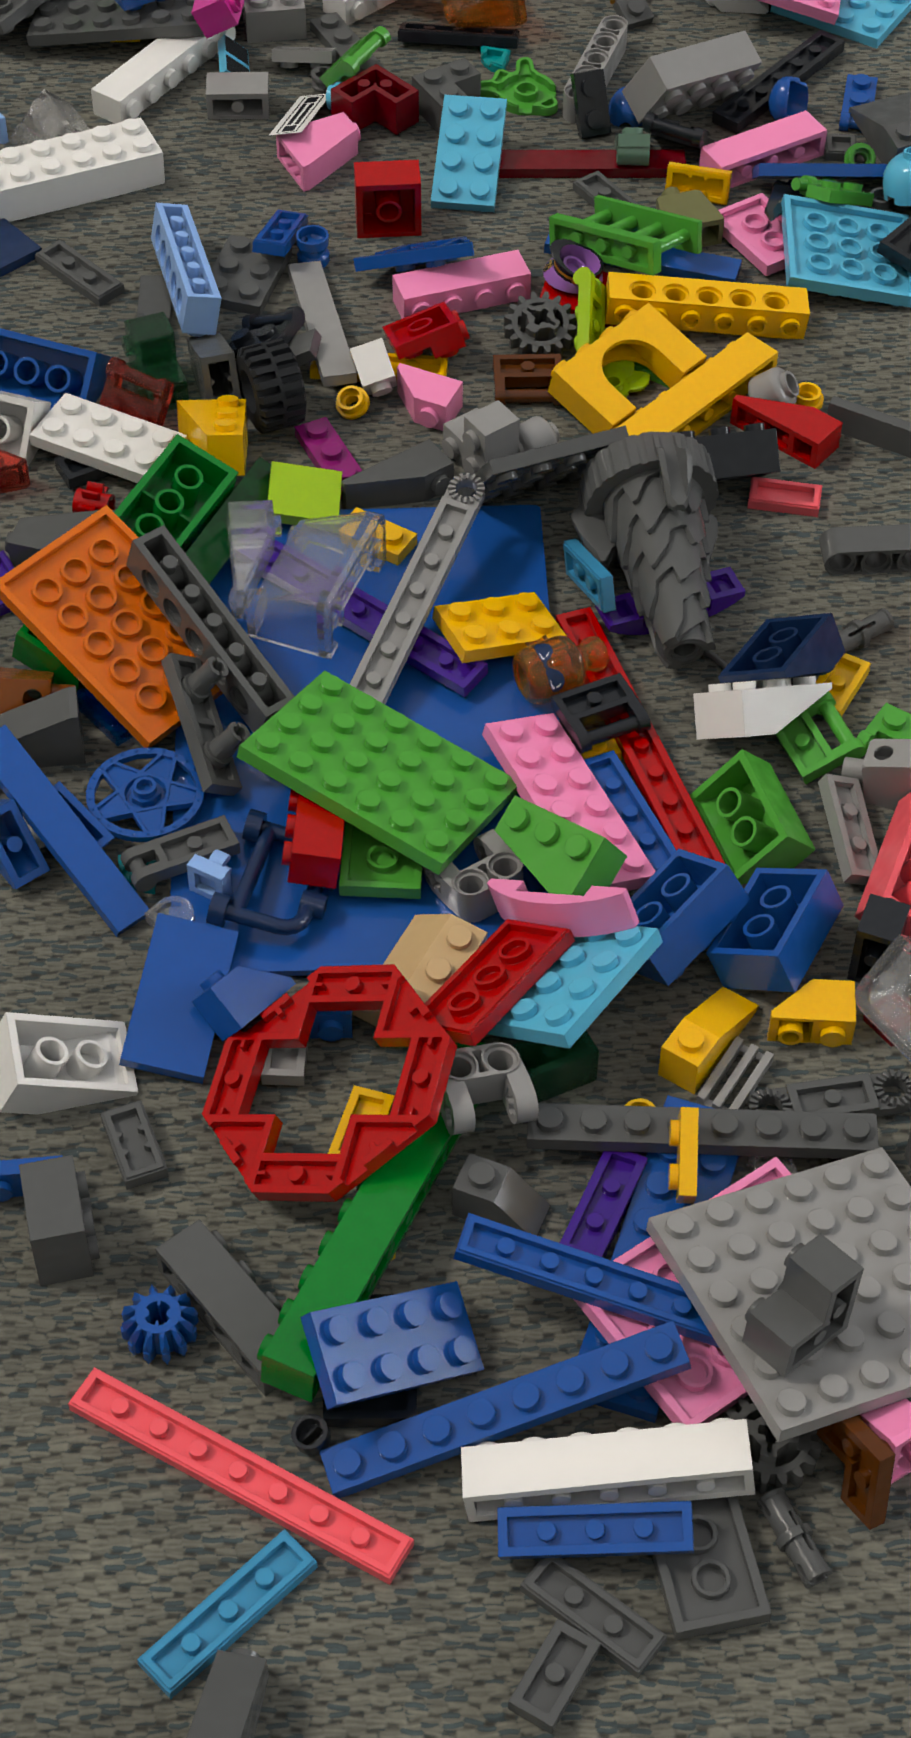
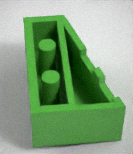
(558, 851)

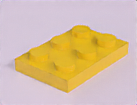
(494, 625)

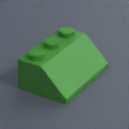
(751, 817)

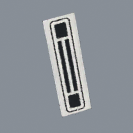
(299, 114)

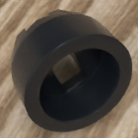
(306, 1430)

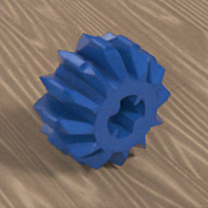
(143, 1329)

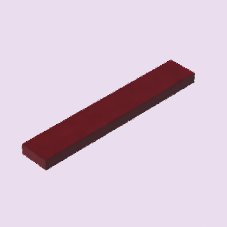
(582, 163)

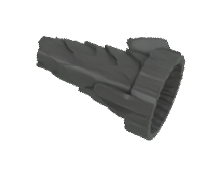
(652, 510)

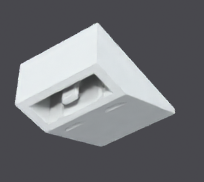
(753, 709)

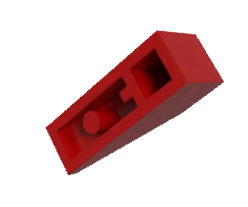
(801, 429)

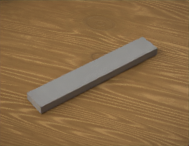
(315, 298)

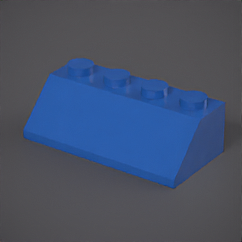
(49, 368)

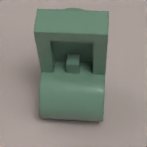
(632, 147)

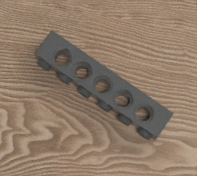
(207, 626)

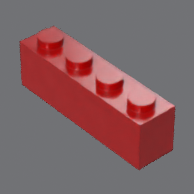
(315, 843)

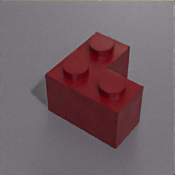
(377, 97)

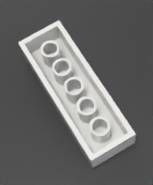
(78, 169)

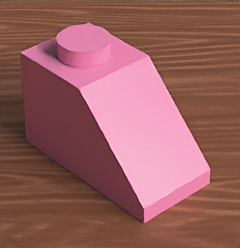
(429, 396)

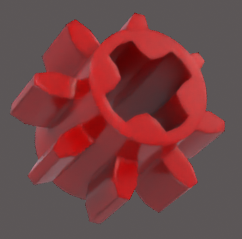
(92, 498)

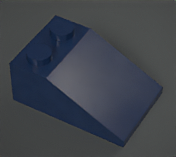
(788, 649)

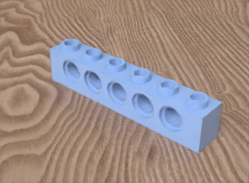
(185, 269)

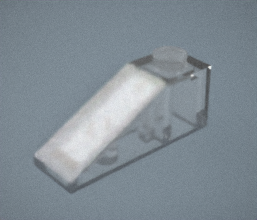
(251, 545)

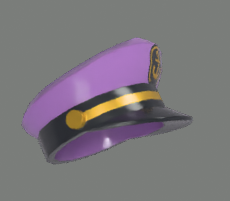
(566, 259)

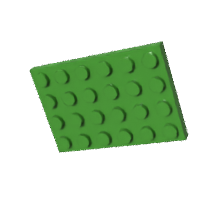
(379, 771)

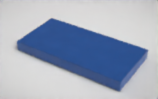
(165, 1027)

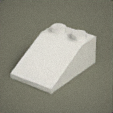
(61, 1063)

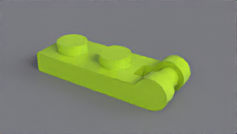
(590, 307)

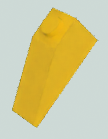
(704, 1038)

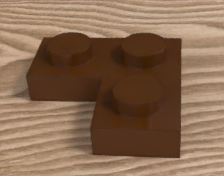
(867, 1468)

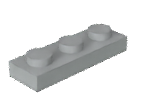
(849, 827)

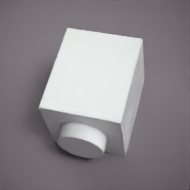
(374, 367)

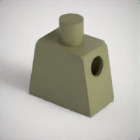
(696, 206)

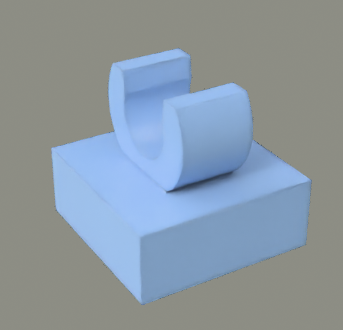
(210, 874)

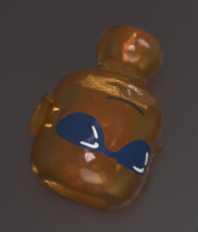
(556, 666)

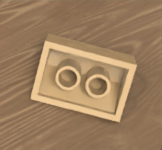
(431, 953)

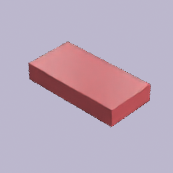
(784, 496)

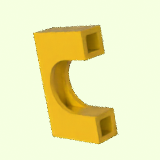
(641, 338)

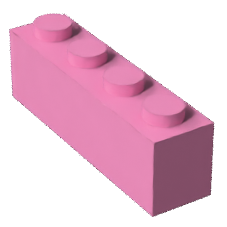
(782, 141)
(464, 284)

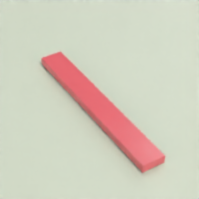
(242, 1475)

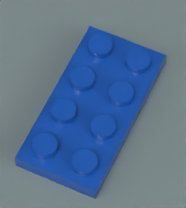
(391, 1344)

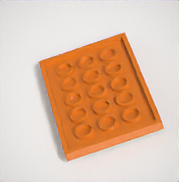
(101, 622)

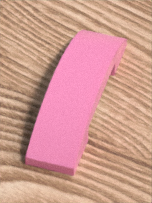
(596, 913)

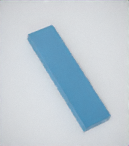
(227, 1613)

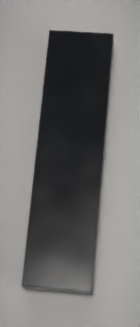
(458, 36)

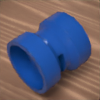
(313, 244)

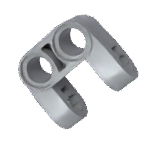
(467, 889)
(483, 1076)

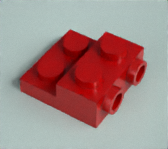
(432, 329)

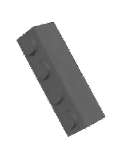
(222, 1294)

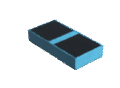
(232, 56)

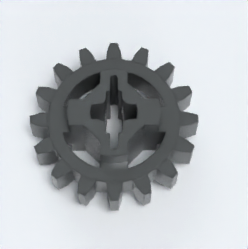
(539, 325)
(797, 1451)

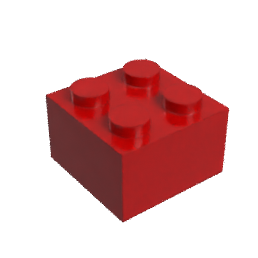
(387, 198)

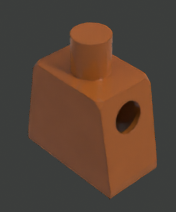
(16, 682)

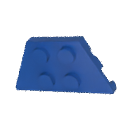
(408, 256)

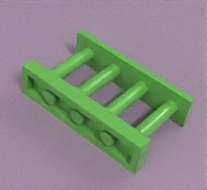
(629, 233)

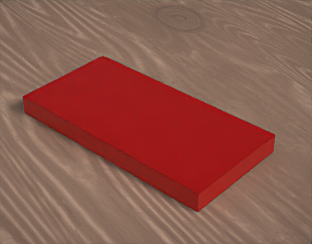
(496, 978)

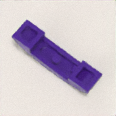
(723, 590)

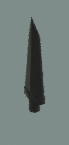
(773, 208)

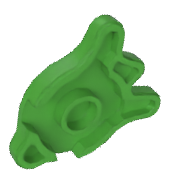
(524, 89)

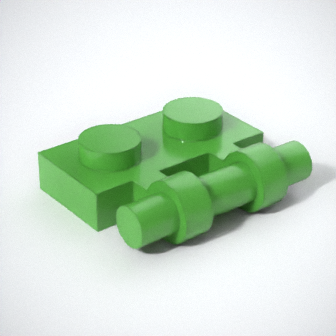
(831, 191)

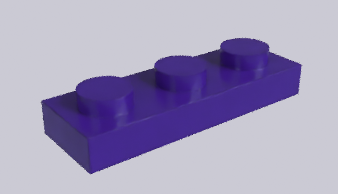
(604, 1202)

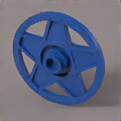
(145, 793)

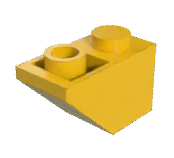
(816, 1013)

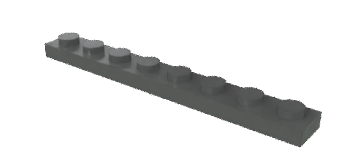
(719, 1131)

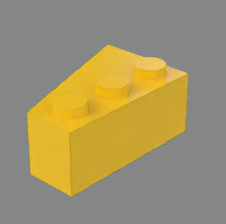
(217, 428)

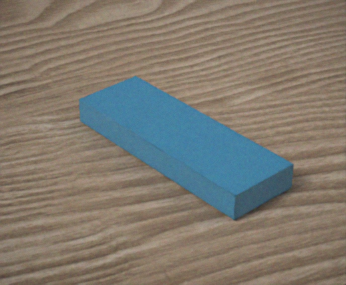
(589, 575)

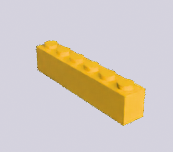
(694, 400)

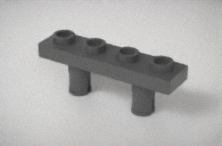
(206, 739)

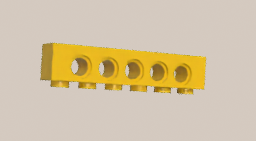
(711, 304)

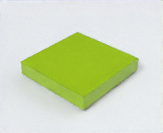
(303, 492)

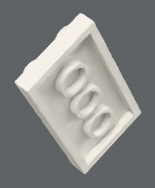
(101, 437)

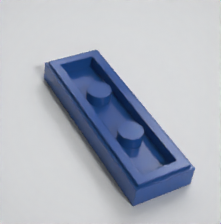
(279, 233)

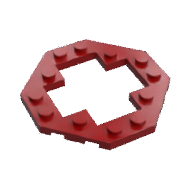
(368, 1138)

